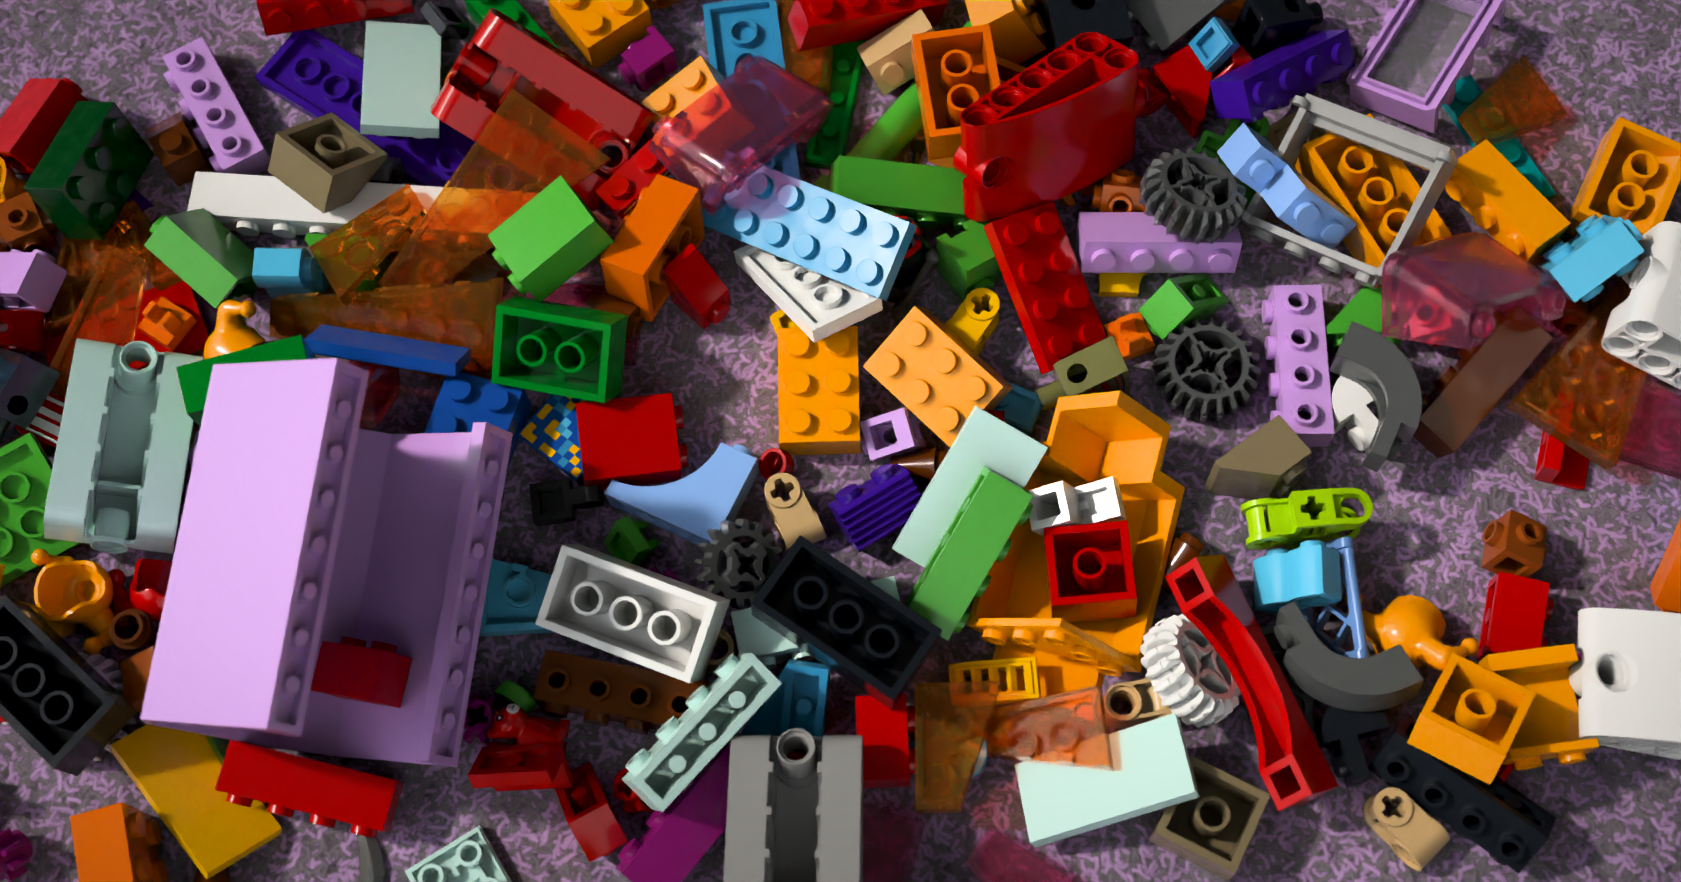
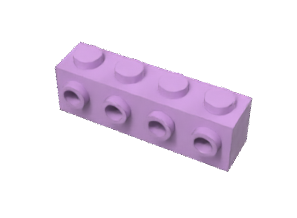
(216, 109)
(1135, 245)
(1299, 361)

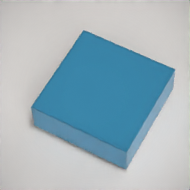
(1214, 44)

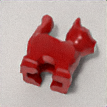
(515, 723)

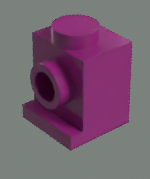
(647, 60)

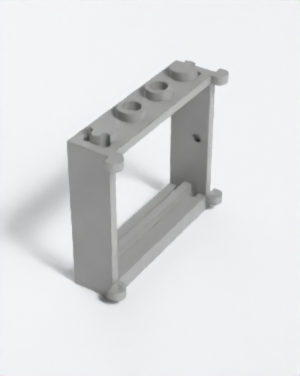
(1372, 134)

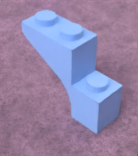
(1284, 188)

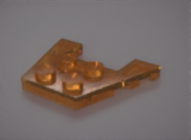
(82, 257)

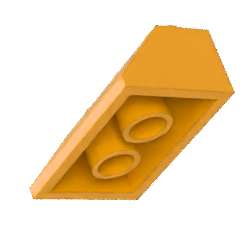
(1629, 178)
(1505, 203)

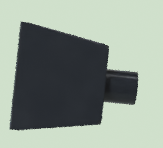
(1273, 23)
(22, 389)

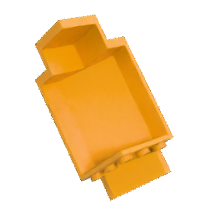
(1087, 442)

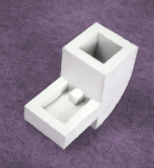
(1353, 410)
(1069, 505)

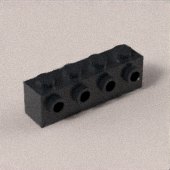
(1489, 815)

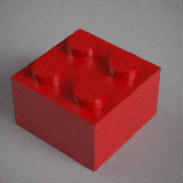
(1090, 571)

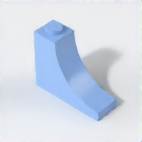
(696, 501)

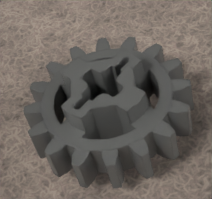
(722, 561)

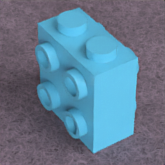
(1592, 256)

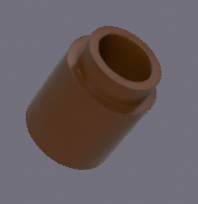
(610, 303)

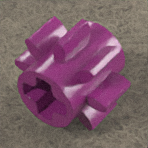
(481, 708)
(14, 853)

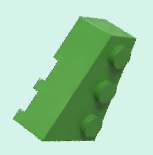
(967, 259)

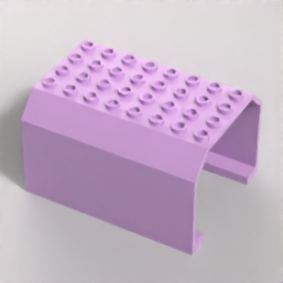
(319, 535)

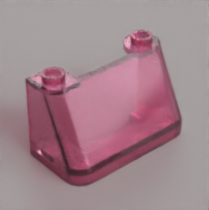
(738, 128)
(1453, 284)

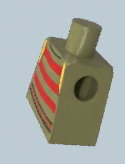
(1087, 372)

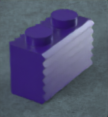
(875, 507)

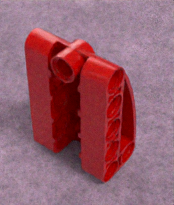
(513, 57)
(1050, 128)

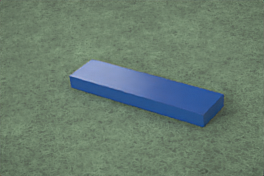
(388, 350)

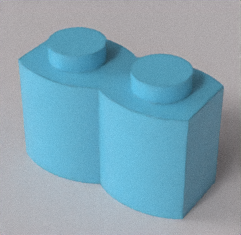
(287, 271)
(1301, 575)

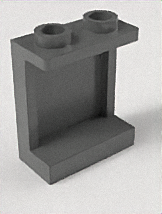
(1170, 20)

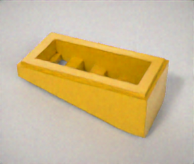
(975, 669)

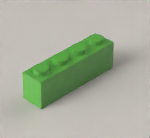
(901, 188)
(969, 550)

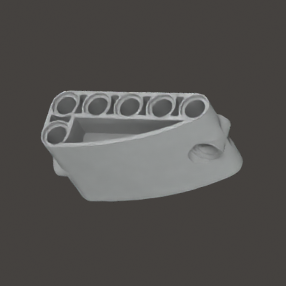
(793, 815)

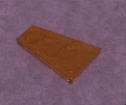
(1512, 106)
(362, 243)
(1053, 730)
(948, 740)

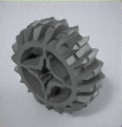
(1192, 195)
(1220, 396)

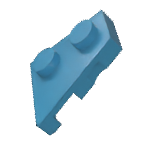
(795, 703)

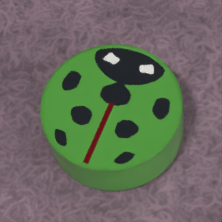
(512, 693)

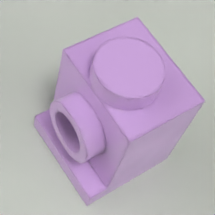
(876, 430)

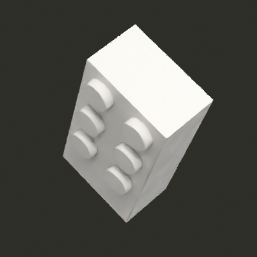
(632, 612)

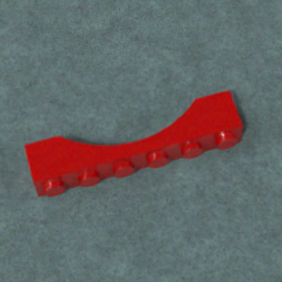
(1286, 746)

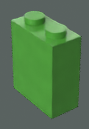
(548, 240)
(204, 255)

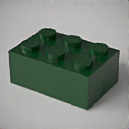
(89, 170)

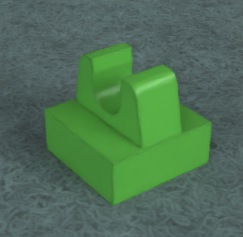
(627, 542)

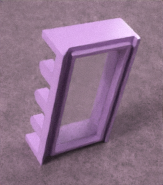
(1421, 56)

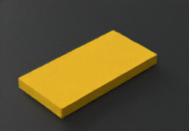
(179, 781)

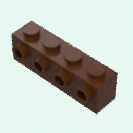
(1478, 381)
(610, 692)

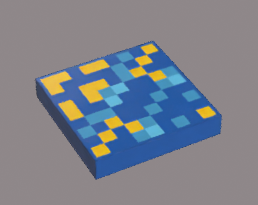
(556, 435)

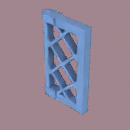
(1355, 619)

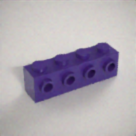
(1282, 74)

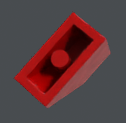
(1186, 85)
(697, 288)
(591, 814)

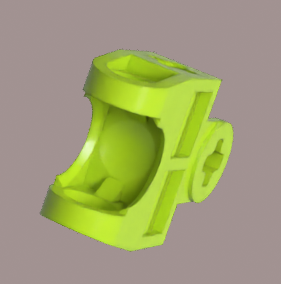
(1297, 518)

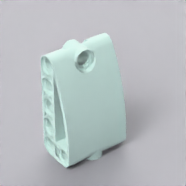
(120, 450)

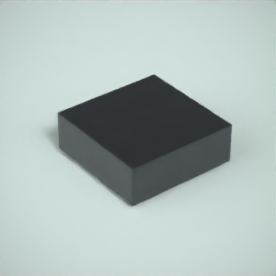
(445, 20)

